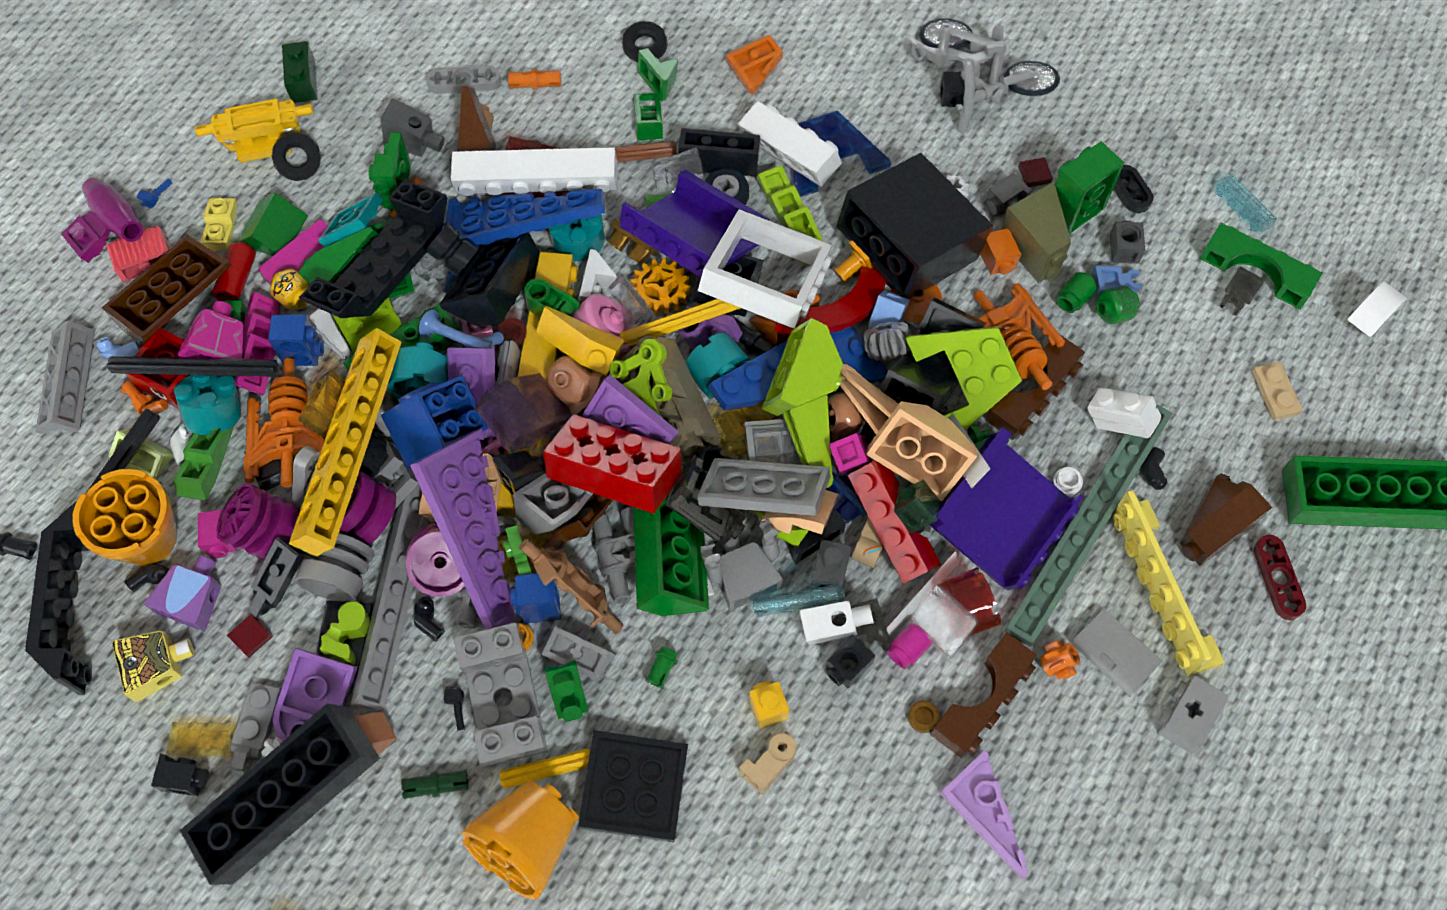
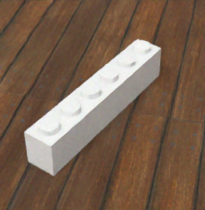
(534, 170)

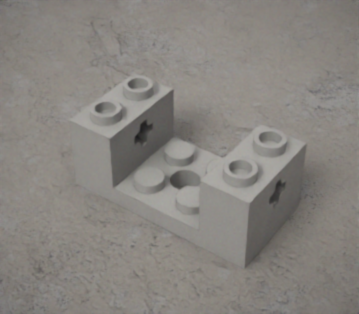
(494, 662)

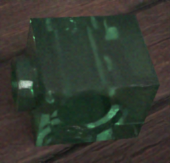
(917, 506)

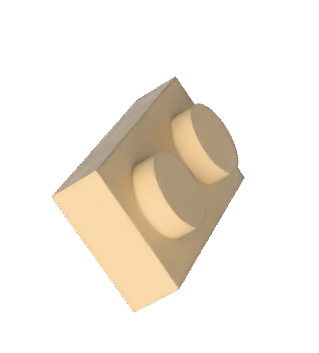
(1277, 391)

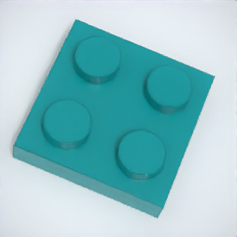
(351, 220)

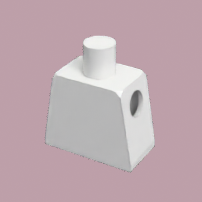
(819, 620)

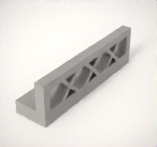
(65, 378)

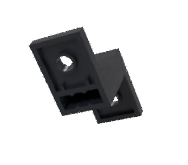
(932, 378)

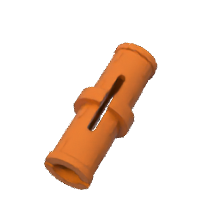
(534, 79)

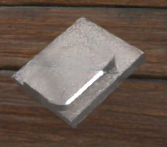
(668, 169)
(944, 620)

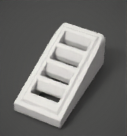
(329, 333)

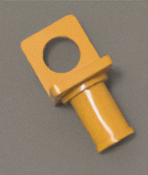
(852, 263)

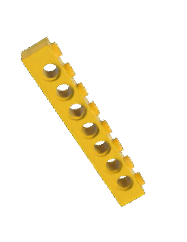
(345, 444)

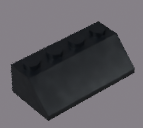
(492, 281)

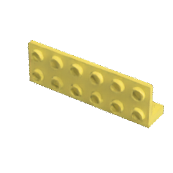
(1136, 523)

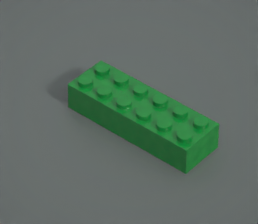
(1366, 492)

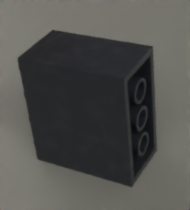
(913, 225)

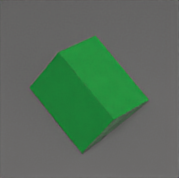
(272, 225)

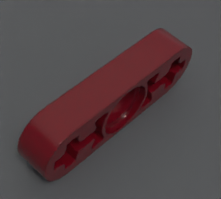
(1285, 566)

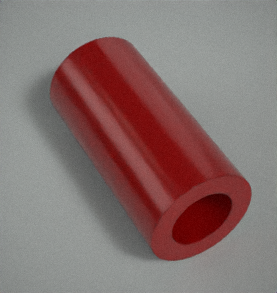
(233, 281)

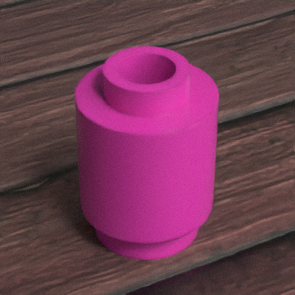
(909, 646)

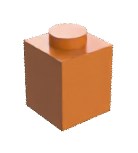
(1000, 252)

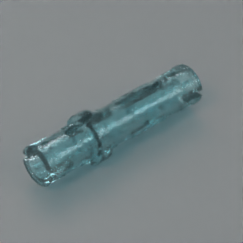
(803, 599)

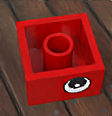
(159, 385)

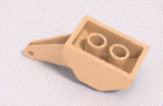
(910, 436)

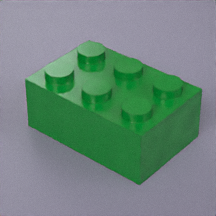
(1087, 184)

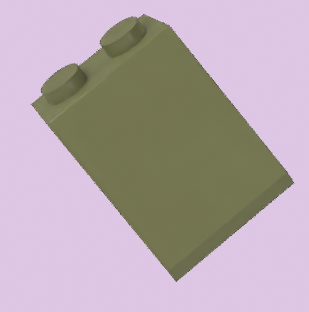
(1039, 233)

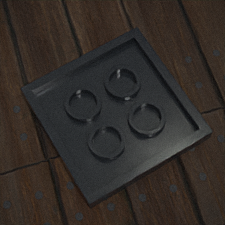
(633, 786)

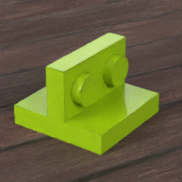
(358, 327)

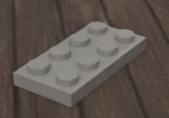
(764, 486)

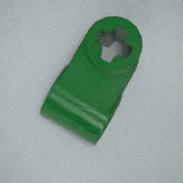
(551, 297)

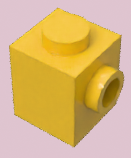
(768, 704)

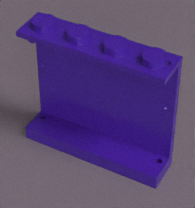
(688, 223)
(1006, 515)

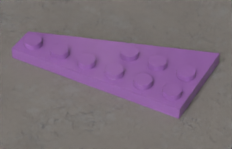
(468, 520)

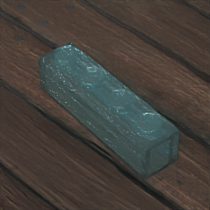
(1245, 203)

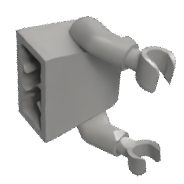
(745, 570)

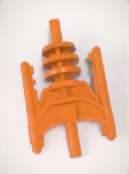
(1015, 326)
(284, 433)

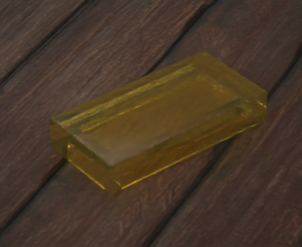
(200, 739)

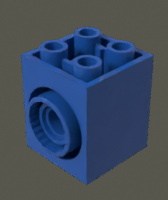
(432, 418)

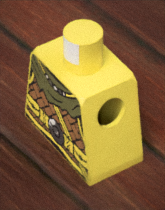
(149, 662)

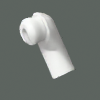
(178, 443)

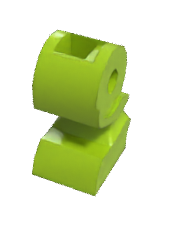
(352, 624)

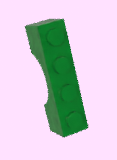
(1290, 277)

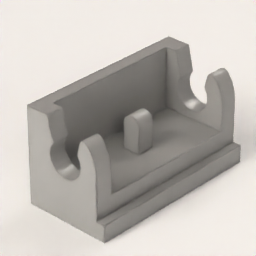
(590, 658)

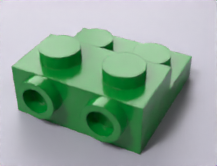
(390, 168)

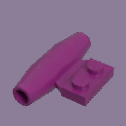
(108, 214)

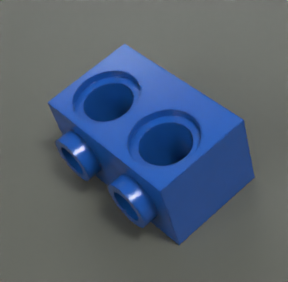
(296, 339)

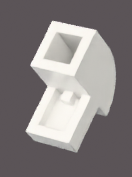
(1377, 309)

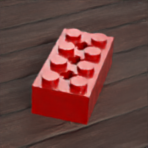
(613, 463)

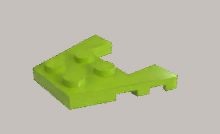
(980, 365)

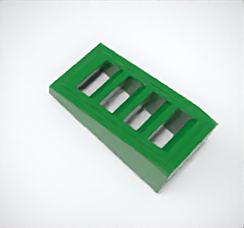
(648, 125)

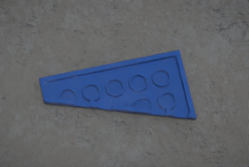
(520, 213)

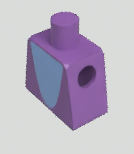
(187, 594)

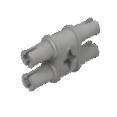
(610, 554)

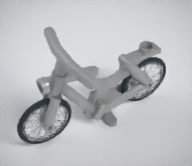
(944, 39)

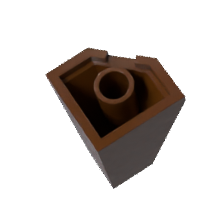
(1222, 518)

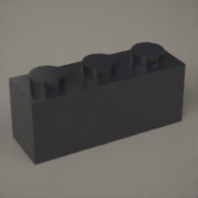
(723, 150)

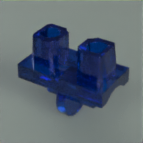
(852, 505)

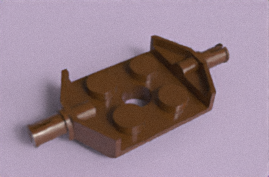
(579, 524)

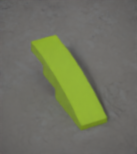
(787, 203)

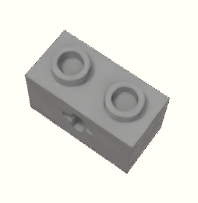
(1206, 705)

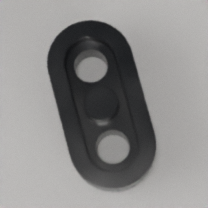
(1134, 189)

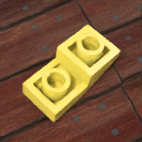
(220, 222)

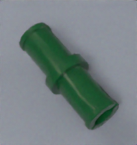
(434, 784)

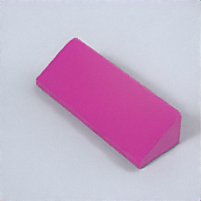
(295, 252)

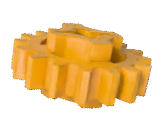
(672, 282)

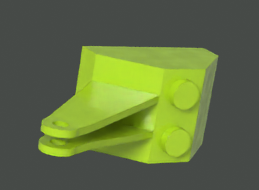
(800, 390)

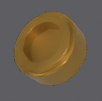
(923, 716)

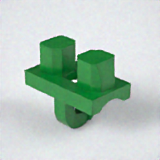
(567, 691)

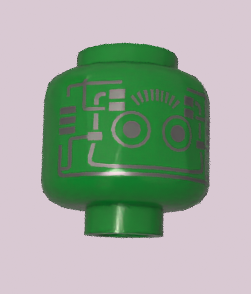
(1117, 304)

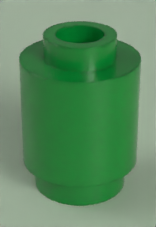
(1076, 292)

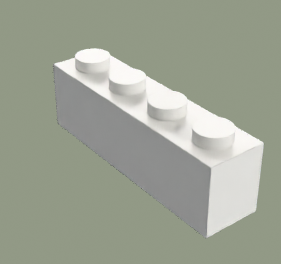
(791, 143)

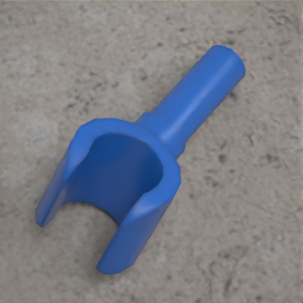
(151, 198)

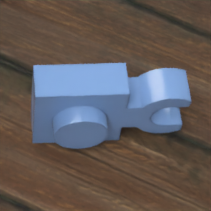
(1112, 276)

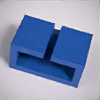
(535, 600)

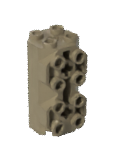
(686, 408)

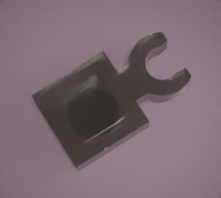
(1242, 289)
(872, 630)

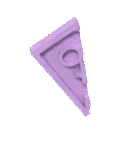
(979, 802)

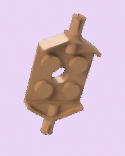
(591, 597)

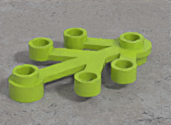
(649, 364)

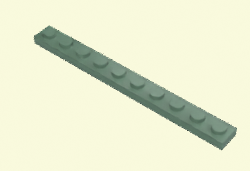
(1082, 534)

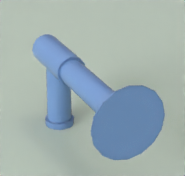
(431, 325)

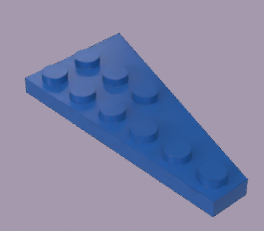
(752, 380)

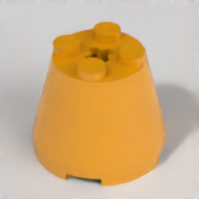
(126, 518)
(522, 837)

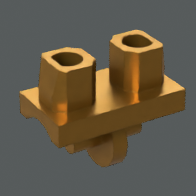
(620, 238)

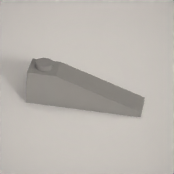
(547, 504)

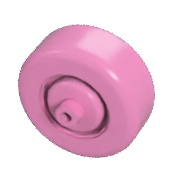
(603, 314)

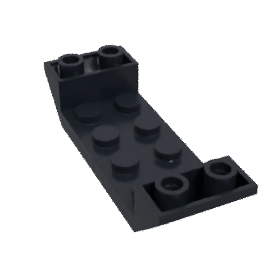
(386, 258)
(52, 605)

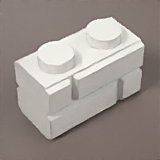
(1124, 412)

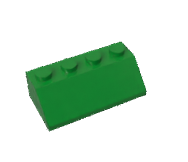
(669, 563)

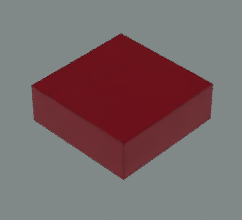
(1035, 172)
(249, 636)

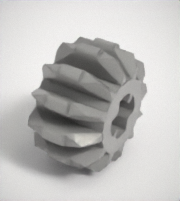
(886, 340)

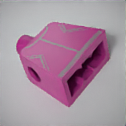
(214, 335)

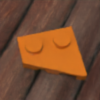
(755, 62)

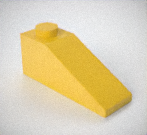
(580, 340)

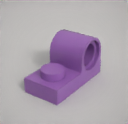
(700, 332)

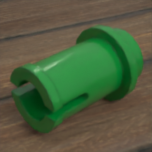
(661, 667)

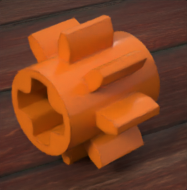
(1060, 659)

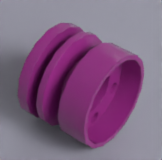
(255, 519)

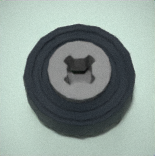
(733, 183)

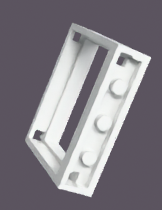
(754, 296)

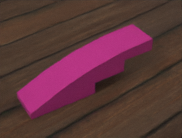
(255, 339)

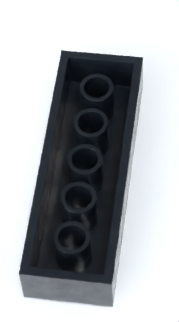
(279, 794)

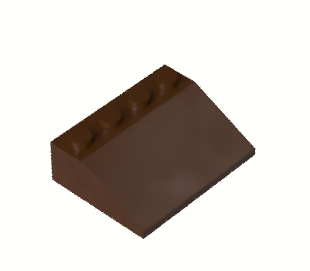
(165, 288)

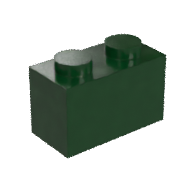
(299, 72)

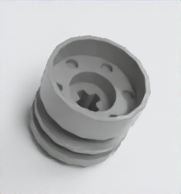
(335, 571)

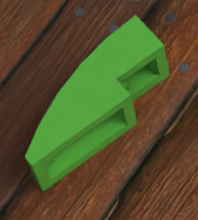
(201, 464)

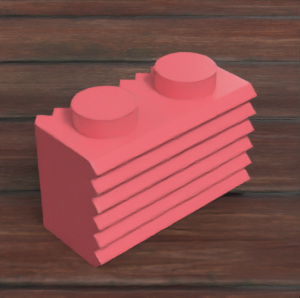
(133, 258)

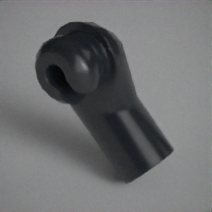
(1152, 471)
(147, 574)
(425, 618)

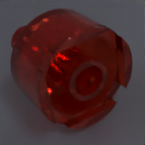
(975, 596)

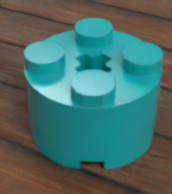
(578, 237)
(715, 360)
(417, 368)
(208, 403)

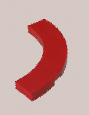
(850, 308)

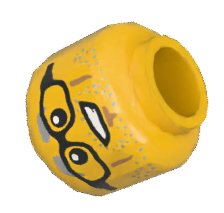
(287, 287)

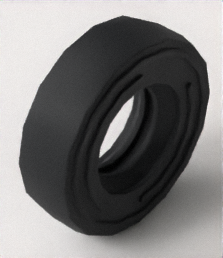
(643, 29)
(300, 141)

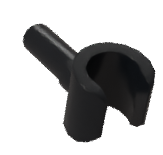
(455, 696)

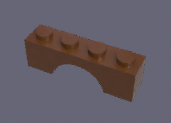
(1018, 408)
(962, 725)

